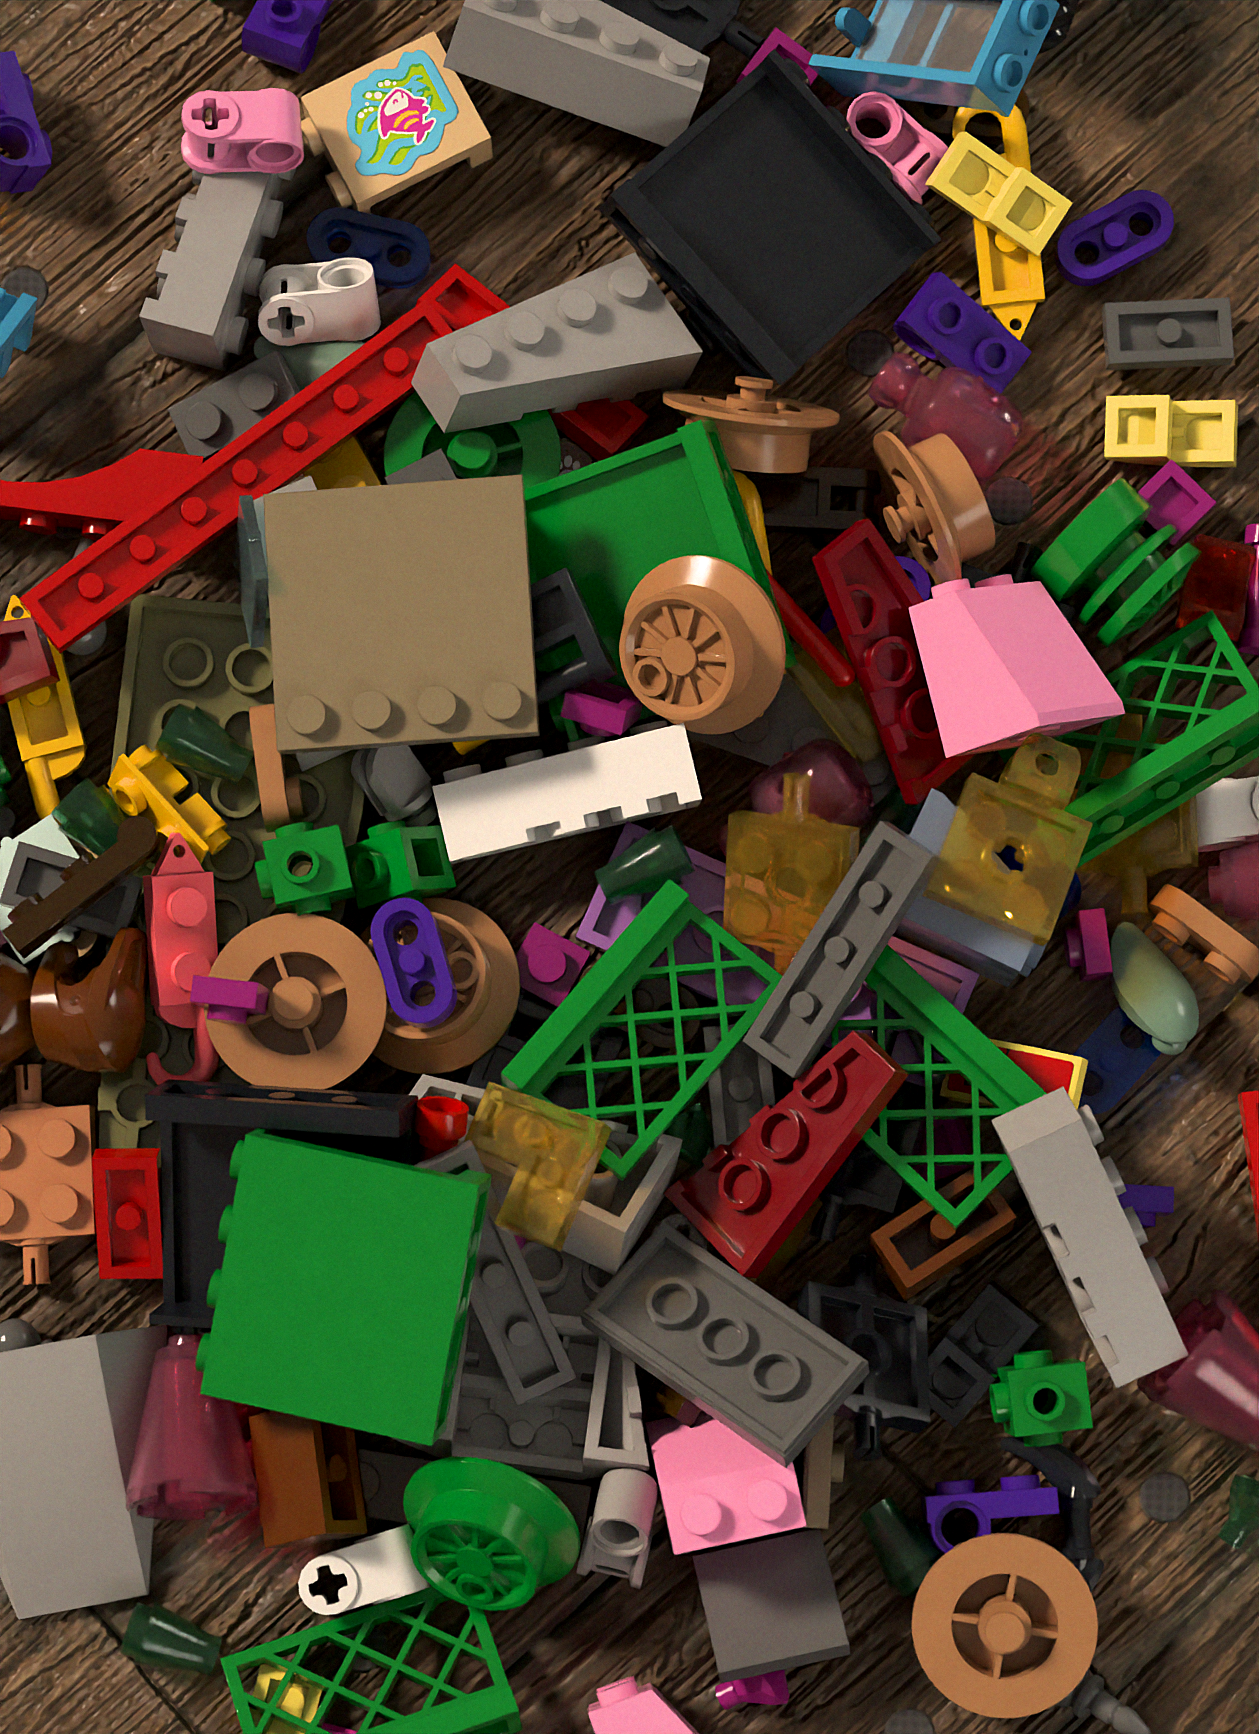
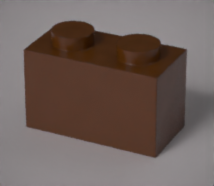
(924, 1247)
(306, 1480)

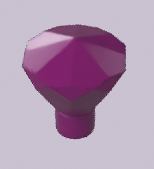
(763, 1689)

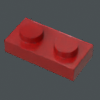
(128, 1212)

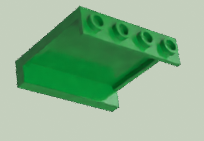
(628, 518)
(342, 1287)

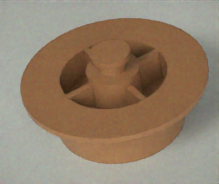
(755, 429)
(933, 503)
(702, 645)
(486, 995)
(320, 1008)
(1004, 1625)

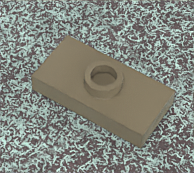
(821, 1465)

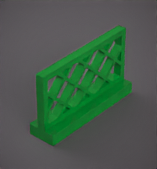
(1173, 772)
(606, 987)
(967, 1054)
(481, 1712)

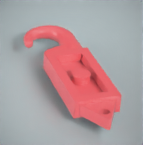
(180, 945)

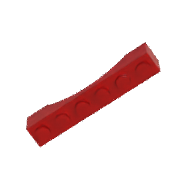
(97, 499)

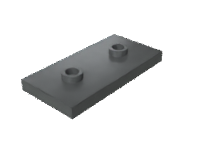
(725, 1344)

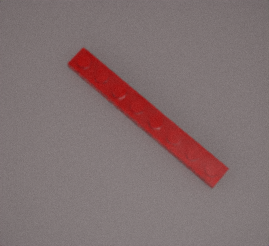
(253, 464)

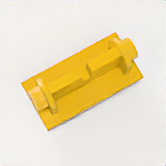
(147, 788)

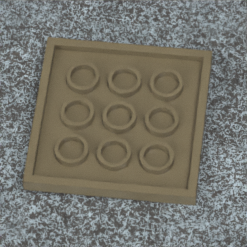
(401, 614)

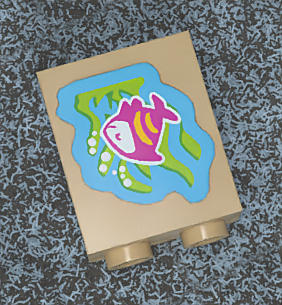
(393, 124)

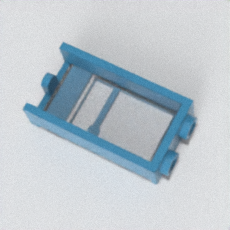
(940, 50)

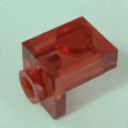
(1217, 583)

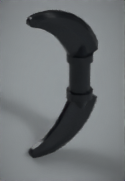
(1076, 1490)

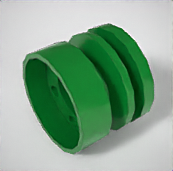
(1115, 563)

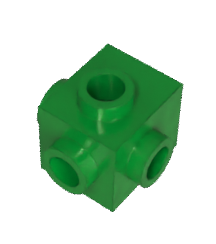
(300, 846)
(388, 860)
(1063, 1404)

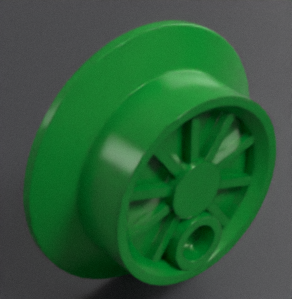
(502, 449)
(487, 1532)

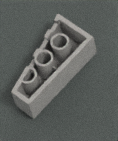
(582, 62)
(214, 266)
(558, 349)
(611, 1210)
(1091, 1234)

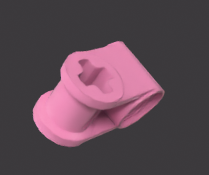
(247, 129)
(904, 145)

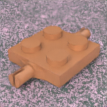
(44, 1173)

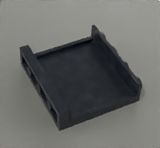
(771, 221)
(197, 1143)

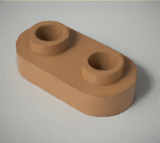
(278, 794)
(1183, 919)

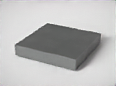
(771, 1605)

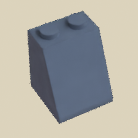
(956, 934)

